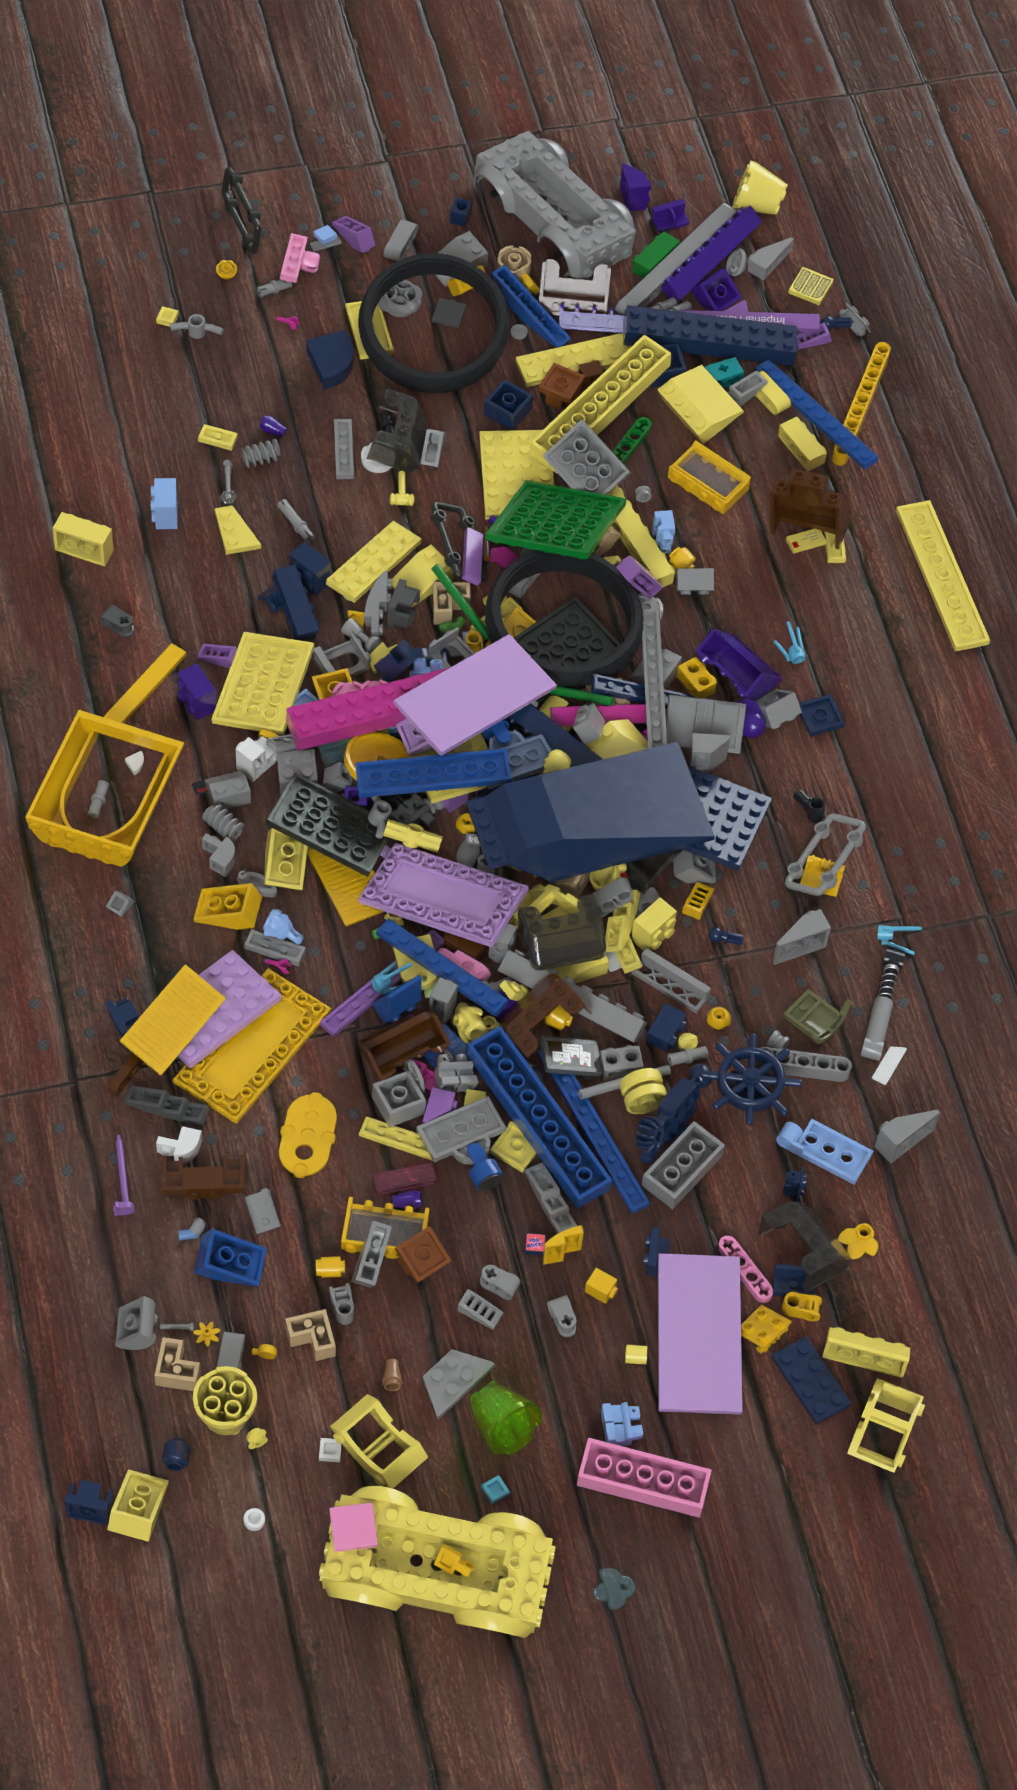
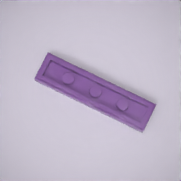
(472, 556)

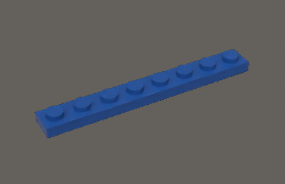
(442, 967)

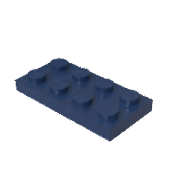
(811, 1380)

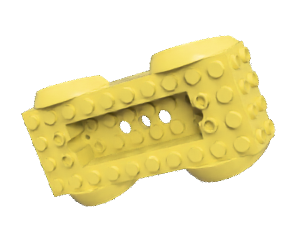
(497, 1596)

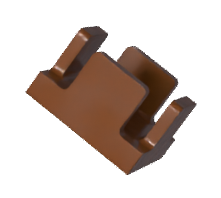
(561, 385)
(422, 1254)

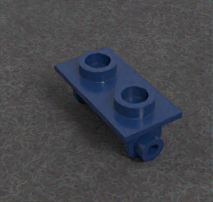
(795, 1184)

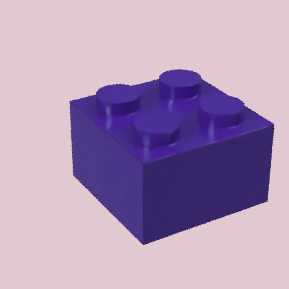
(196, 691)

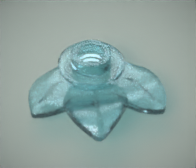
(611, 1589)

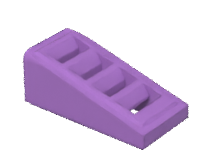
(821, 339)
(224, 661)

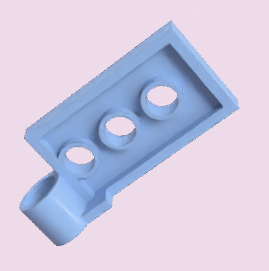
(794, 1140)

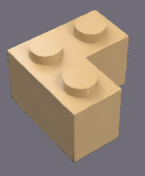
(444, 603)
(312, 1329)
(172, 1370)

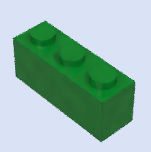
(654, 254)

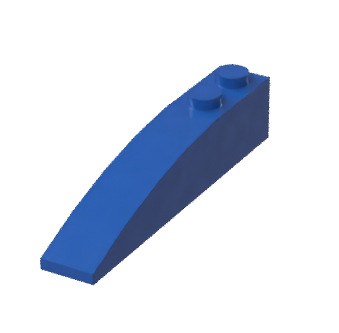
(528, 308)

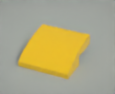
(563, 1242)

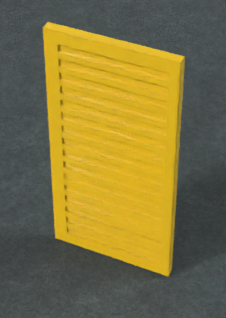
(343, 887)
(172, 1020)

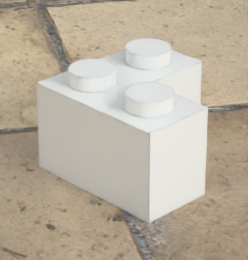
(254, 757)

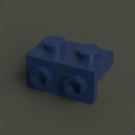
(656, 1245)
(789, 1279)

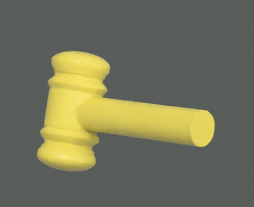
(401, 497)

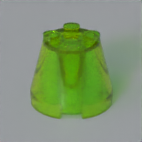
(504, 1418)

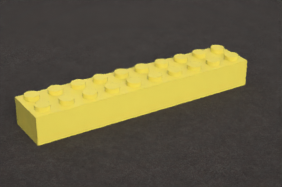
(607, 394)

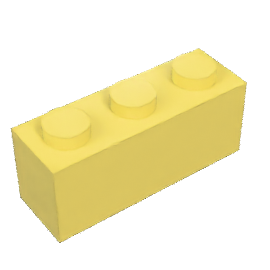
(802, 443)

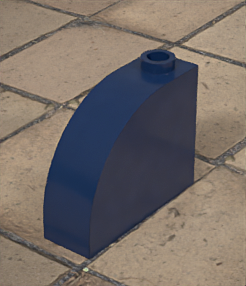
(331, 357)

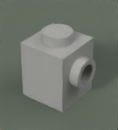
(337, 777)

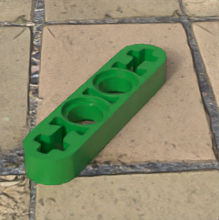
(633, 444)

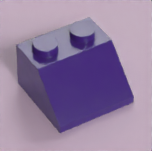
(634, 188)
(716, 291)

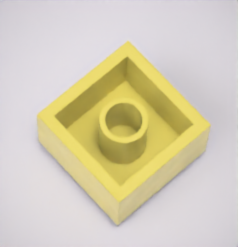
(654, 925)

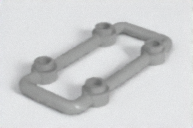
(822, 831)

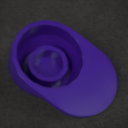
(754, 719)

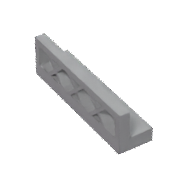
(675, 975)

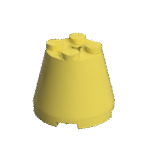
(760, 190)
(225, 1399)

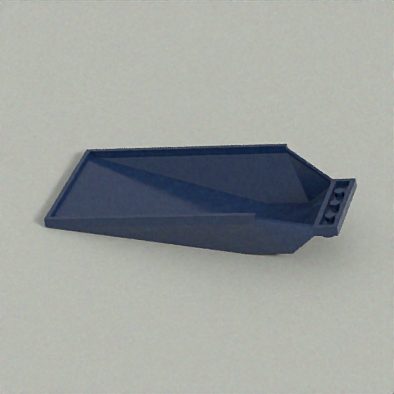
(592, 815)

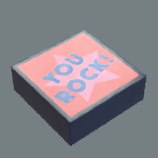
(535, 1243)

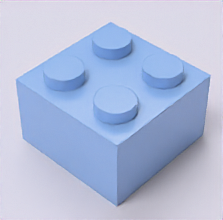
(164, 503)

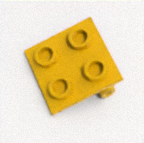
(815, 868)
(764, 1328)

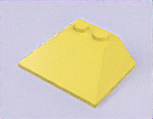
(617, 739)

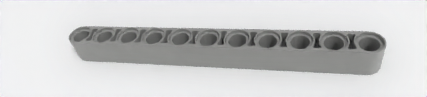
(650, 286)

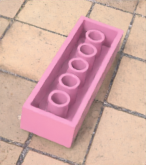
(644, 1477)

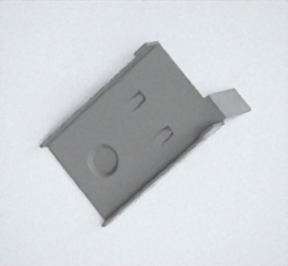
(262, 1211)

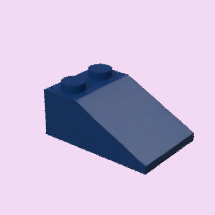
(398, 1000)
(229, 1259)

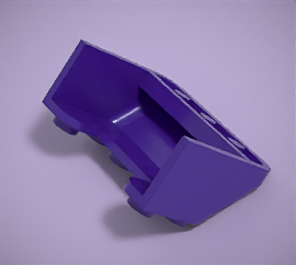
(739, 663)

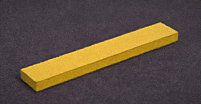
(146, 684)

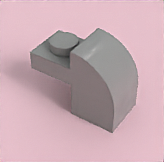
(222, 853)

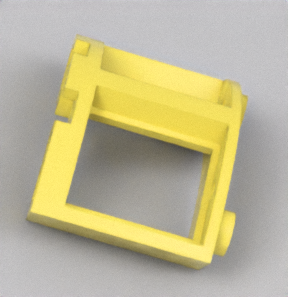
(542, 897)
(894, 1397)
(401, 1466)

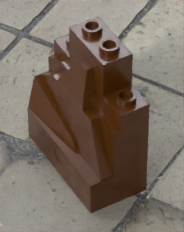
(808, 503)

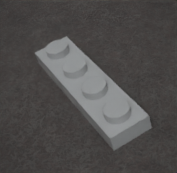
(343, 449)

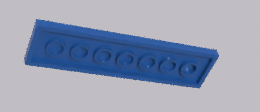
(433, 773)

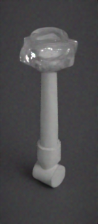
(228, 496)

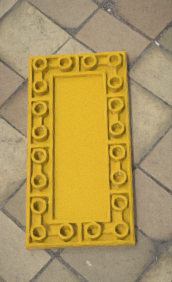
(250, 1060)

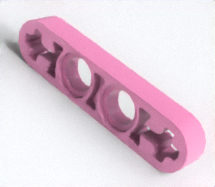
(748, 1267)

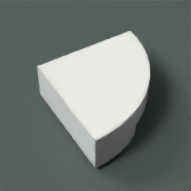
(135, 762)

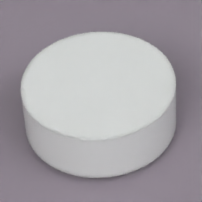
(254, 1519)

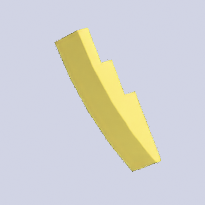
(621, 924)

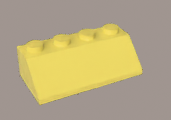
(866, 1352)

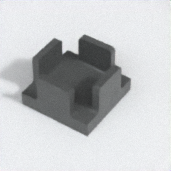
(402, 597)

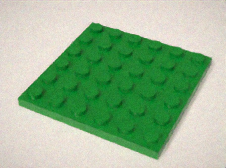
(556, 519)

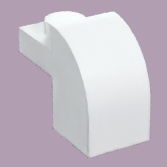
(186, 1145)

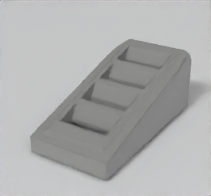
(483, 1304)

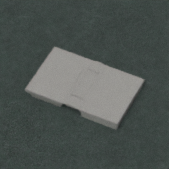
(704, 716)

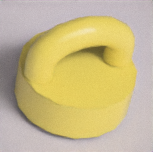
(687, 1040)

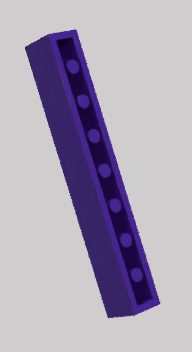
(711, 254)

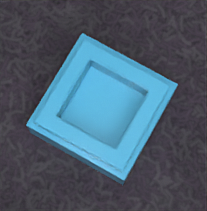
(495, 1489)

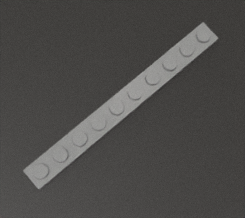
(654, 679)

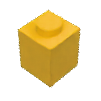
(601, 1286)

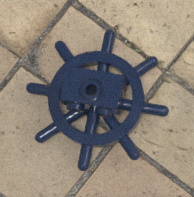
(751, 1086)

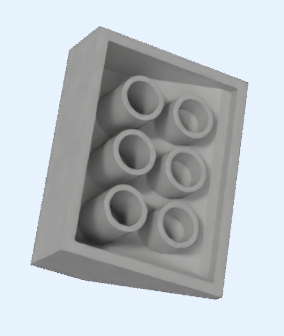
(586, 461)

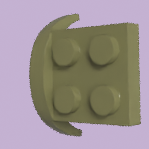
(816, 1016)

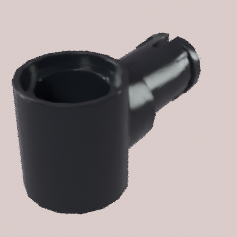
(813, 806)

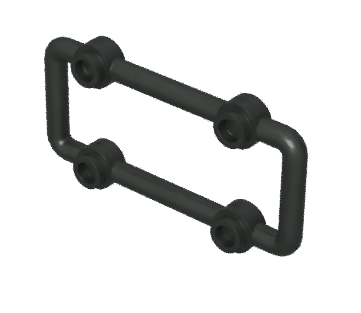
(249, 241)
(453, 558)

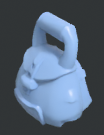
(280, 926)

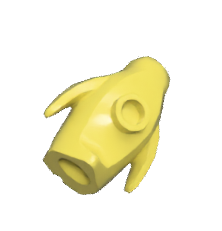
(469, 1022)

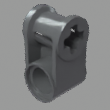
(117, 621)

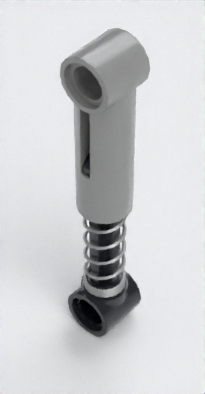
(882, 1006)

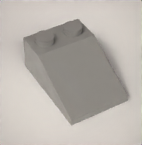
(466, 248)
(805, 936)
(904, 1133)

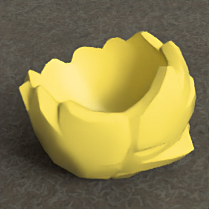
(556, 761)

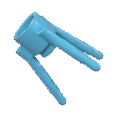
(796, 653)
(886, 933)
(382, 981)

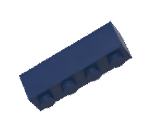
(295, 603)

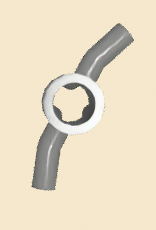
(196, 326)
(379, 815)

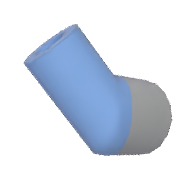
(194, 1231)

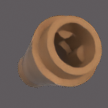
(392, 1377)

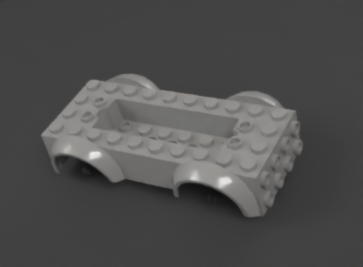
(532, 167)

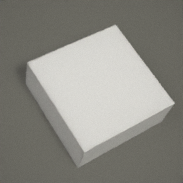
(329, 1450)

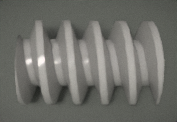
(259, 453)
(222, 822)

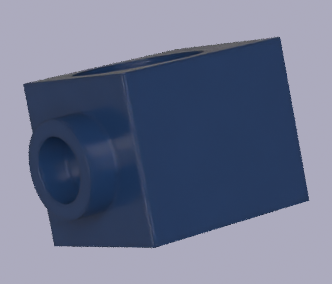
(460, 212)

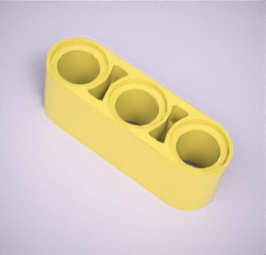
(773, 396)

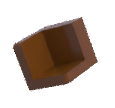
(590, 370)

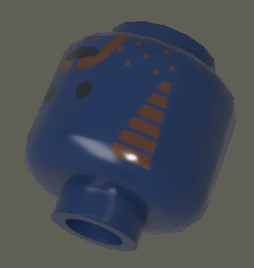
(176, 1454)

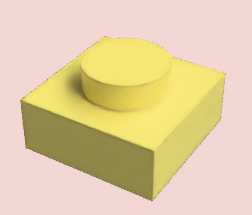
(167, 316)

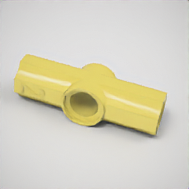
(412, 835)

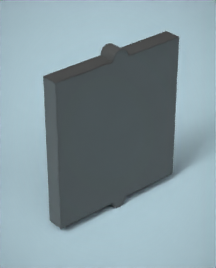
(449, 312)

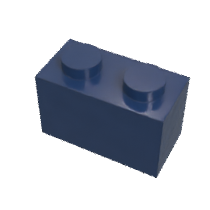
(666, 1028)

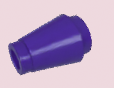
(272, 426)
(411, 1198)

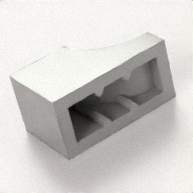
(433, 447)

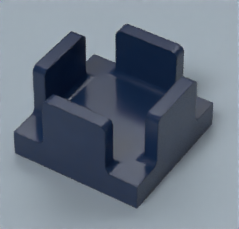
(396, 661)
(122, 1015)
(88, 1504)

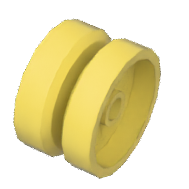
(642, 1090)

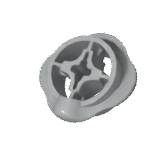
(399, 302)

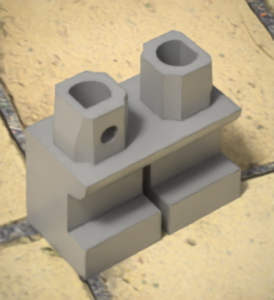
(456, 1074)

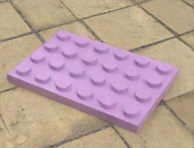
(246, 999)

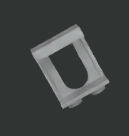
(452, 640)
(353, 646)

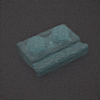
(333, 752)

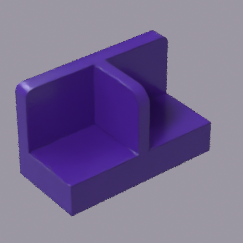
(669, 216)

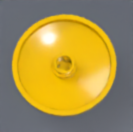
(372, 747)

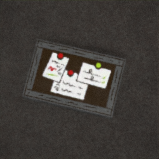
(571, 1056)

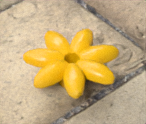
(206, 1333)

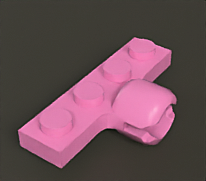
(297, 259)

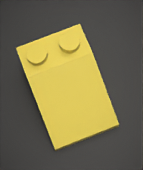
(419, 572)
(284, 861)
(137, 1505)

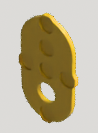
(312, 1124)

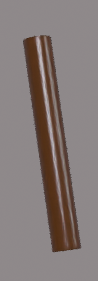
(486, 545)

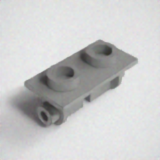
(860, 324)

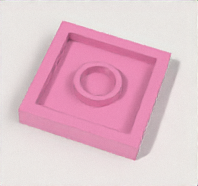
(353, 1527)

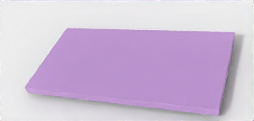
(474, 694)
(443, 894)
(699, 1334)

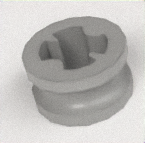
(643, 494)

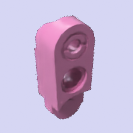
(467, 963)

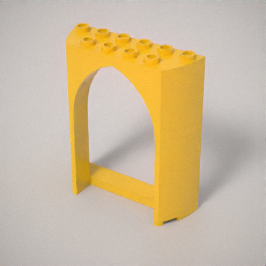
(47, 810)

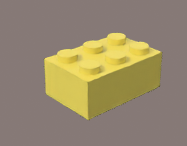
(83, 539)

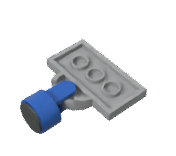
(467, 1137)

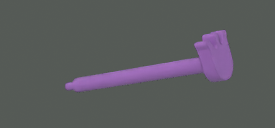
(124, 1207)

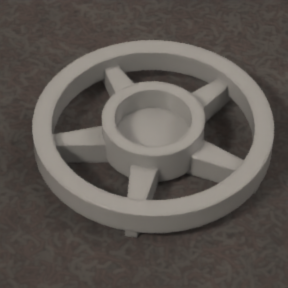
(416, 1074)

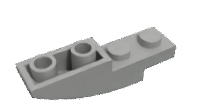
(377, 604)

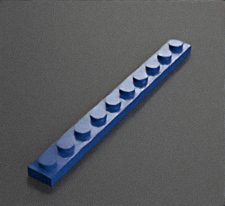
(820, 417)
(600, 1141)

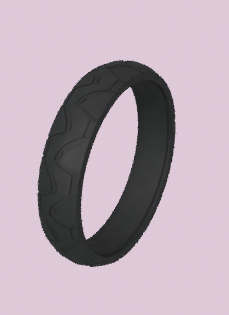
(438, 265)
(594, 568)

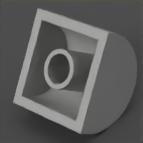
(136, 1324)

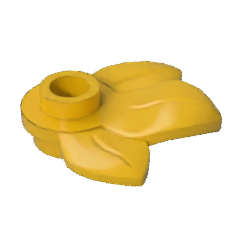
(857, 1243)

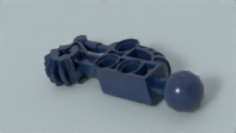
(673, 1114)

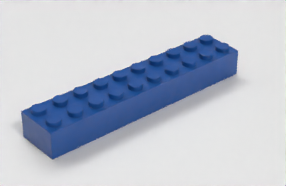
(539, 1117)

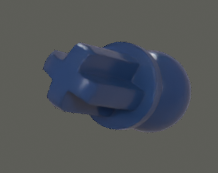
(836, 322)
(716, 934)

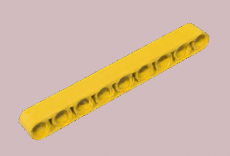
(864, 396)

